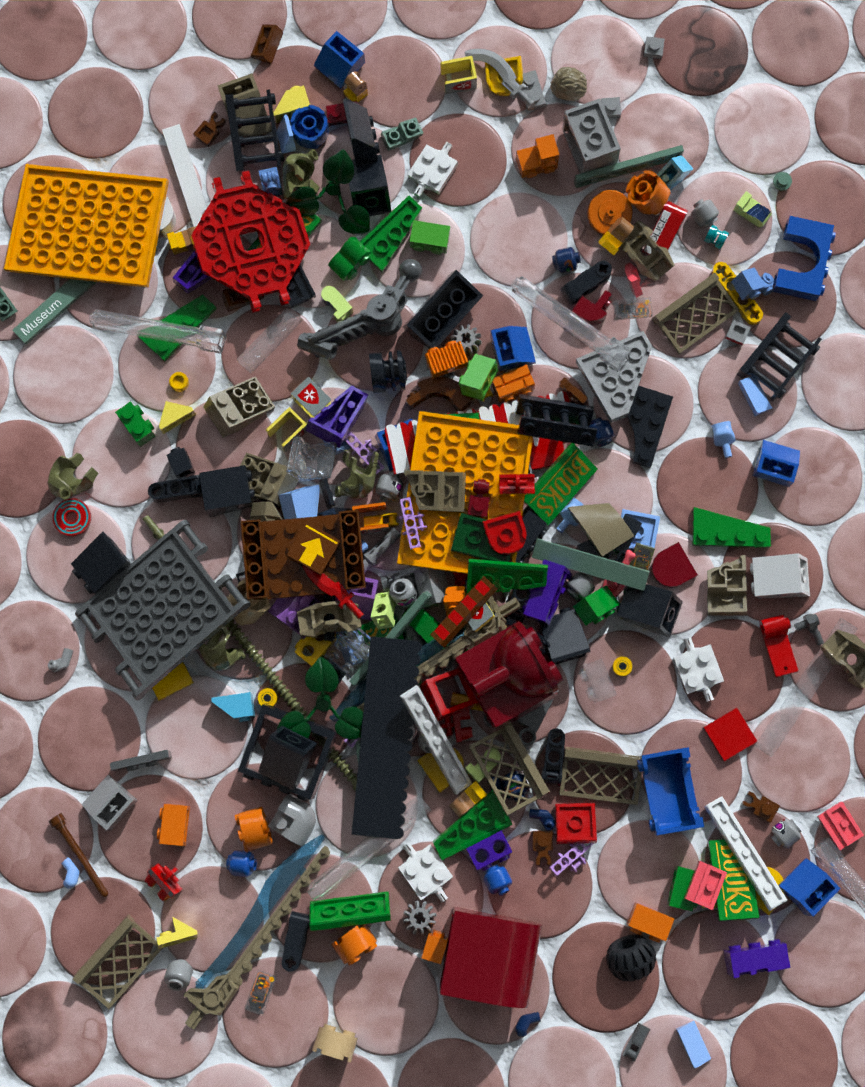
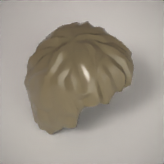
(568, 84)

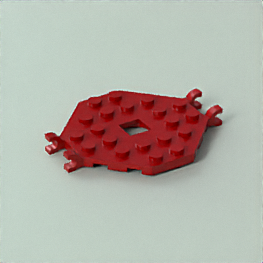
(242, 212)

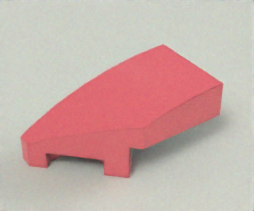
(633, 279)

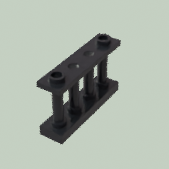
(239, 141)
(772, 340)
(557, 411)

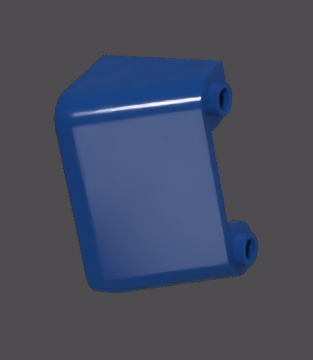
(670, 791)

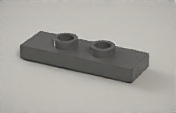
(148, 759)

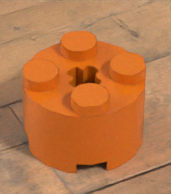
(648, 192)
(253, 829)
(354, 943)

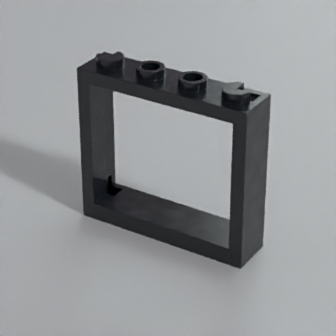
(302, 794)

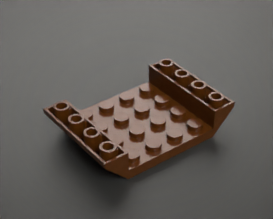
(276, 576)

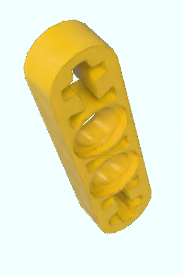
(734, 295)

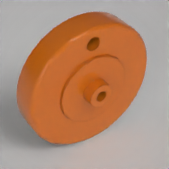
(606, 209)

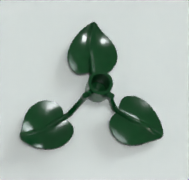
(337, 171)
(323, 678)

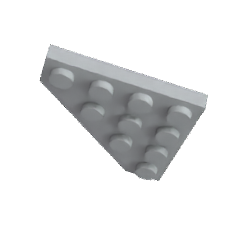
(612, 388)

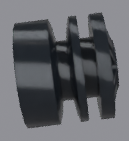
(387, 371)

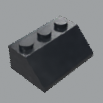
(360, 133)

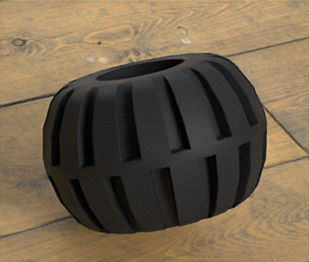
(631, 958)

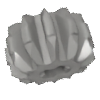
(473, 338)
(412, 919)

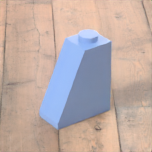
(300, 502)

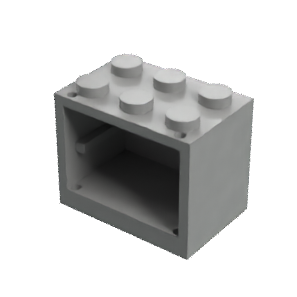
(590, 136)

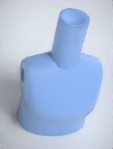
(723, 437)
(567, 517)

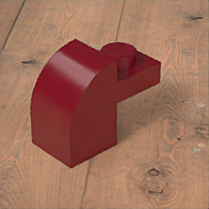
(591, 312)

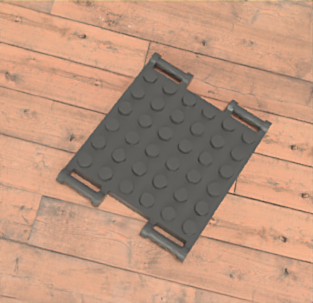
(161, 609)

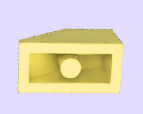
(290, 102)

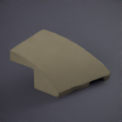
(438, 490)
(601, 526)
(727, 589)

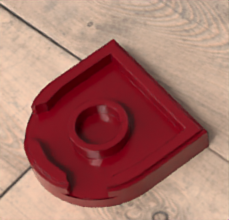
(672, 567)

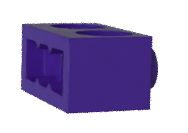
(487, 846)

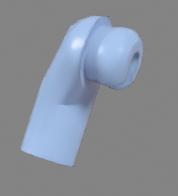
(72, 873)

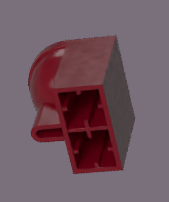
(509, 675)

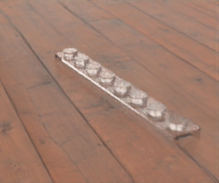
(799, 696)

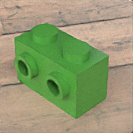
(429, 237)
(478, 376)

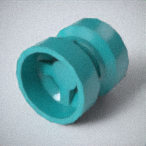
(713, 233)

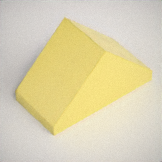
(174, 415)

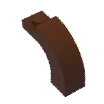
(439, 387)

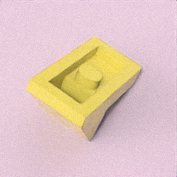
(182, 934)

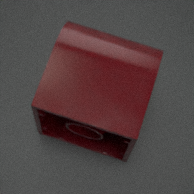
(490, 958)

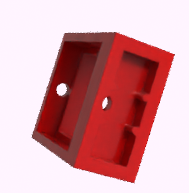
(435, 700)

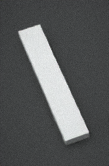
(185, 172)
(436, 739)
(745, 853)

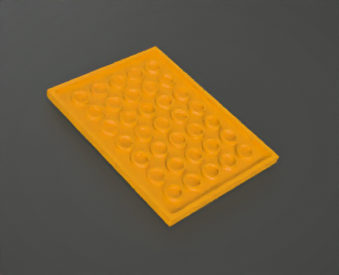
(86, 225)
(467, 446)

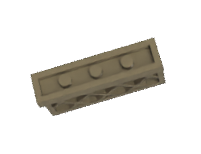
(691, 297)
(602, 758)
(524, 761)
(105, 950)

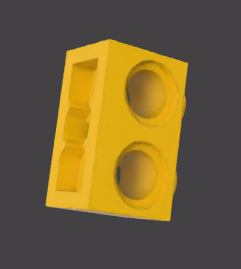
(319, 647)

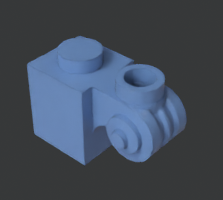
(271, 181)
(751, 285)

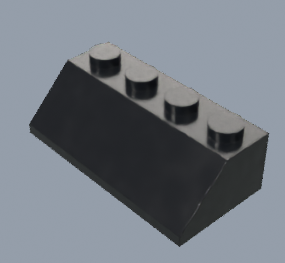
(443, 310)

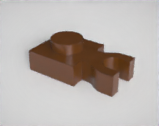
(207, 131)
(574, 393)
(762, 807)
(542, 843)

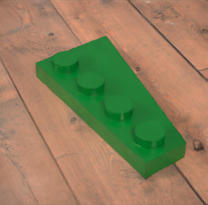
(390, 233)
(191, 314)
(726, 531)
(507, 575)
(475, 825)

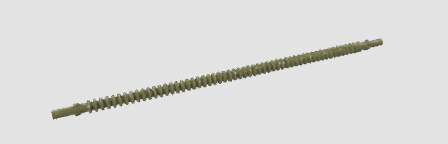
(158, 534)

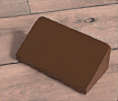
(267, 43)

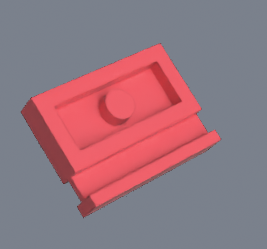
(840, 825)
(705, 885)

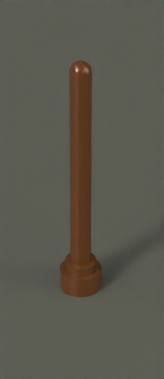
(58, 822)

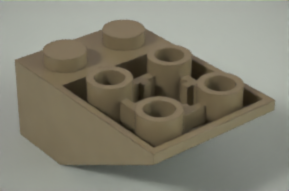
(245, 88)
(238, 406)
(268, 479)

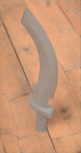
(504, 70)

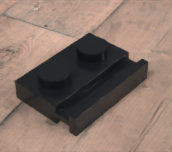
(299, 288)

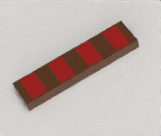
(463, 611)

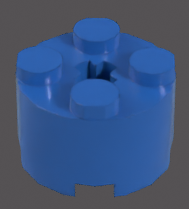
(313, 136)

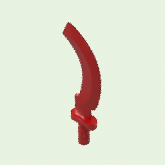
(334, 588)

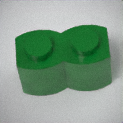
(349, 259)

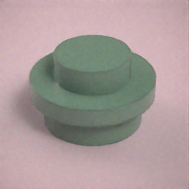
(782, 181)

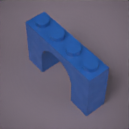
(818, 238)

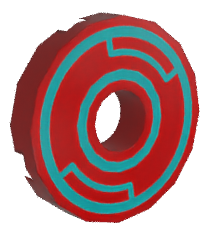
(61, 513)

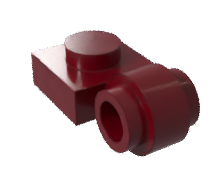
(336, 114)
(478, 504)

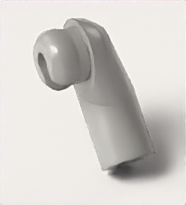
(61, 663)

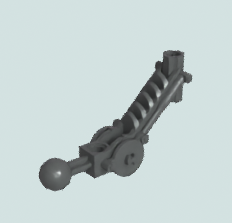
(380, 317)

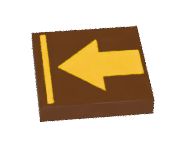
(313, 548)

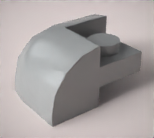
(294, 820)

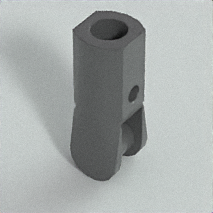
(638, 1038)

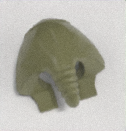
(298, 172)
(61, 478)
(360, 480)
(217, 655)

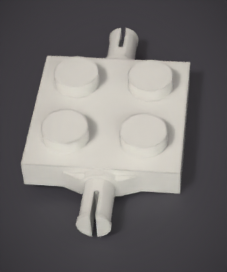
(432, 169)
(698, 669)
(425, 872)

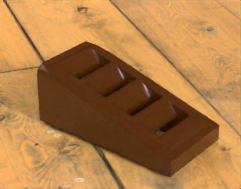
(230, 306)

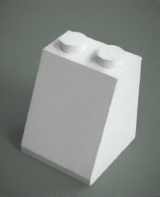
(780, 576)

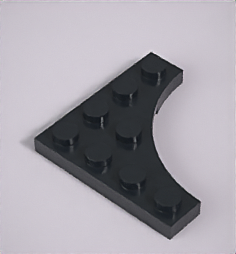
(647, 422)

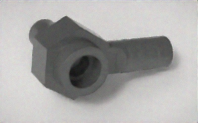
(811, 622)

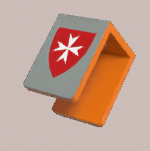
(370, 508)

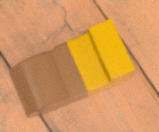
(356, 87)
(616, 235)
(181, 241)
(467, 799)

